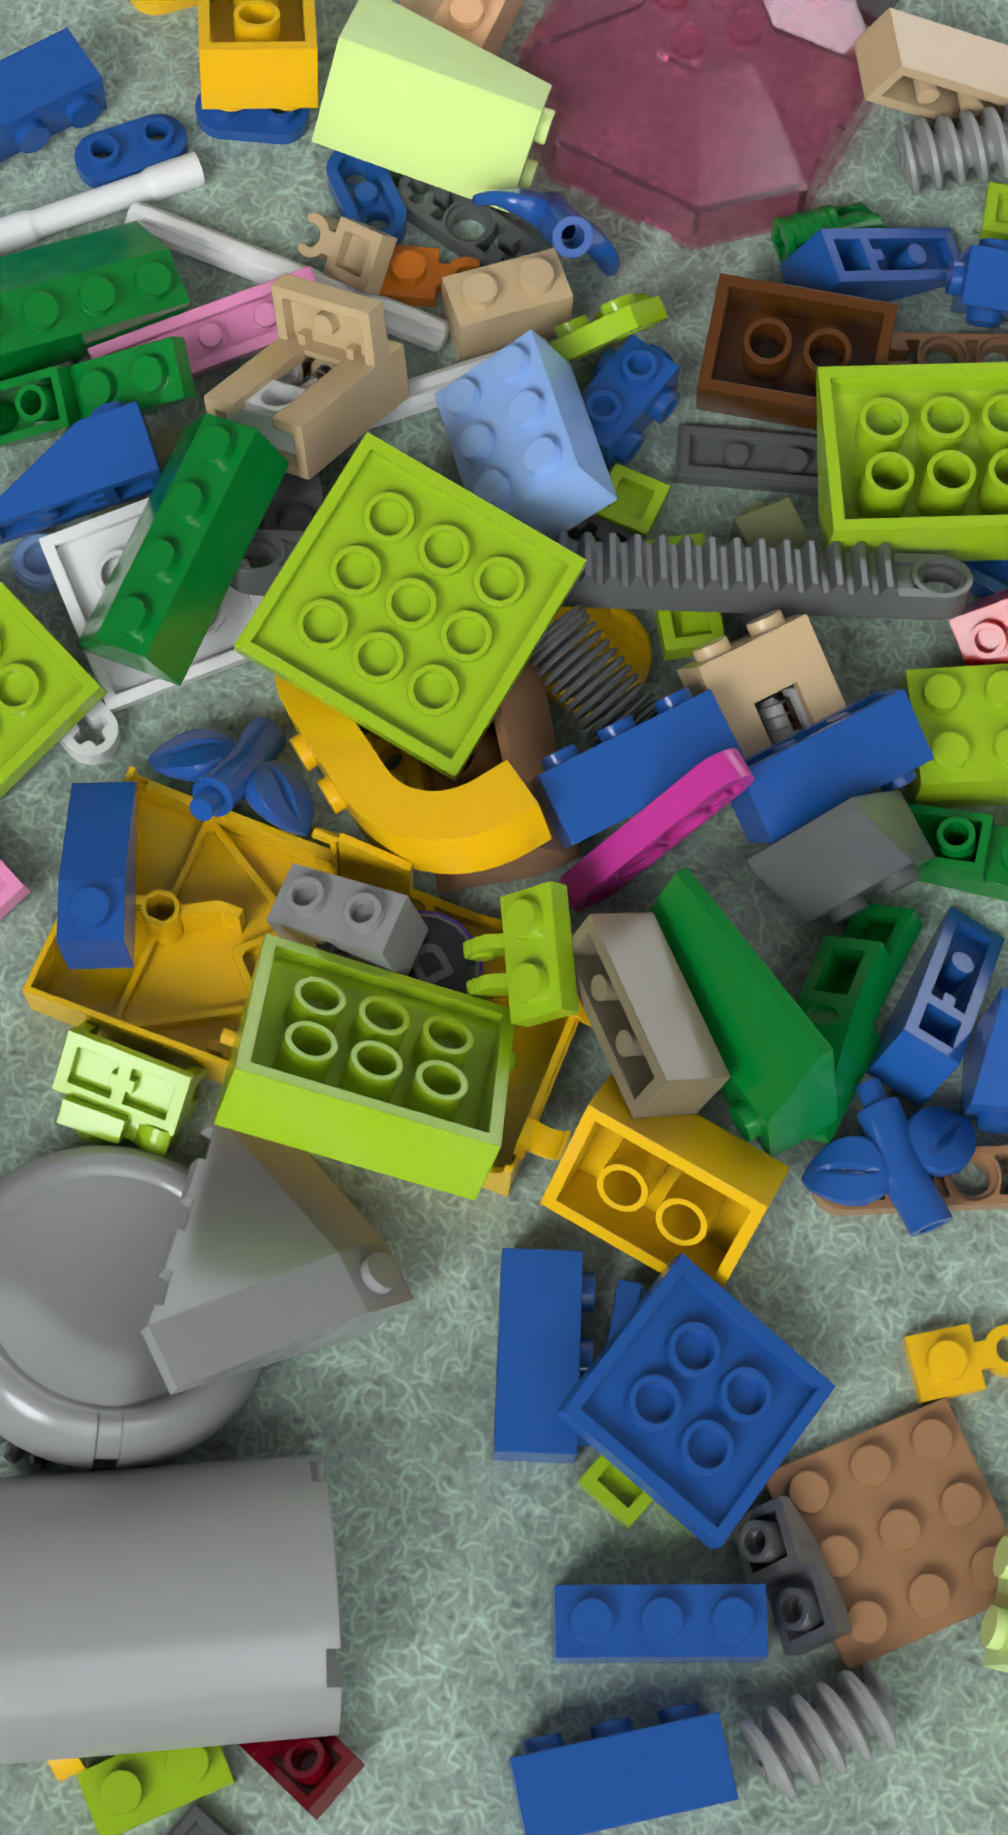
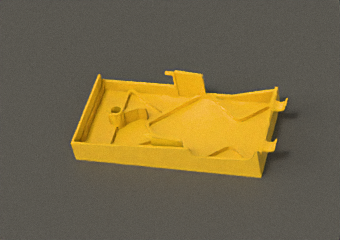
(198, 940)

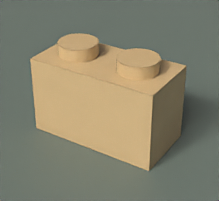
(504, 301)

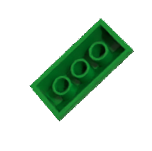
(83, 294)
(185, 548)
(774, 1053)

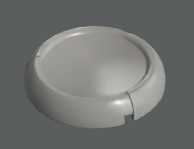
(75, 1286)

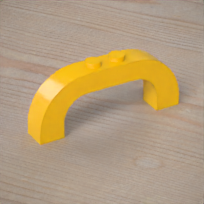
(438, 831)

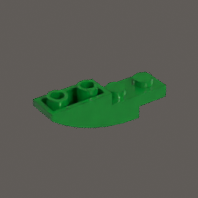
(57, 397)
(967, 851)
(849, 989)

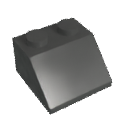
(845, 857)

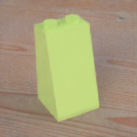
(431, 104)

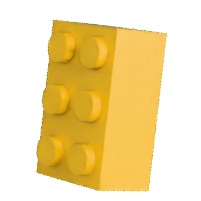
(258, 54)
(663, 1185)

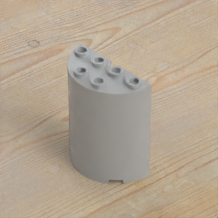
(167, 1608)

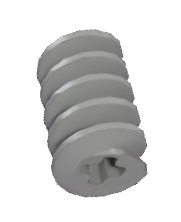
(953, 149)
(821, 1731)

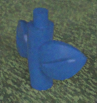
(557, 223)
(238, 770)
(894, 1159)

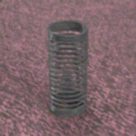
(557, 643)

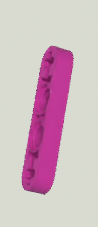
(657, 828)

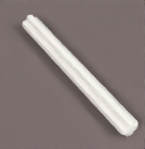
(262, 266)

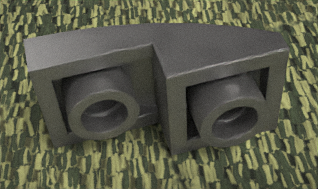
(801, 1590)

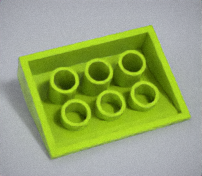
(914, 458)
(369, 1068)

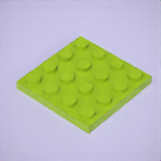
(410, 606)

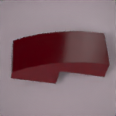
(308, 1768)

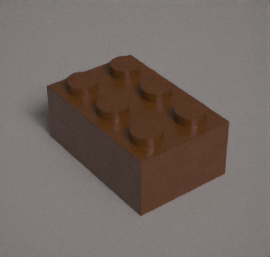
(773, 338)

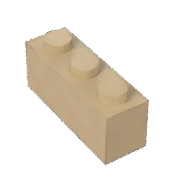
(931, 67)

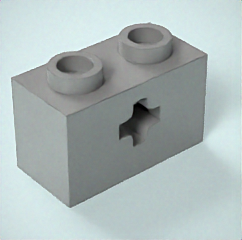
(348, 919)

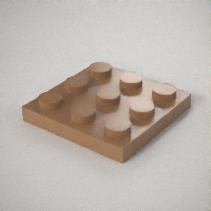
(899, 1528)

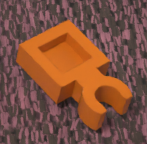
(417, 274)

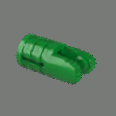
(794, 230)

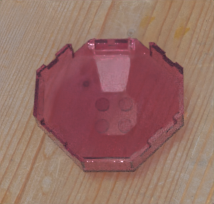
(698, 107)

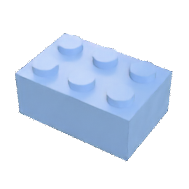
(527, 437)

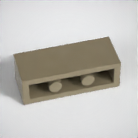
(645, 1016)

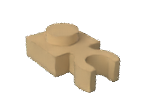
(351, 251)

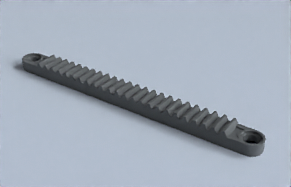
(722, 577)

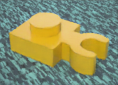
(951, 1363)

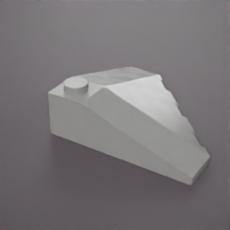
(264, 1265)

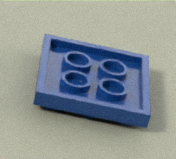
(695, 1401)

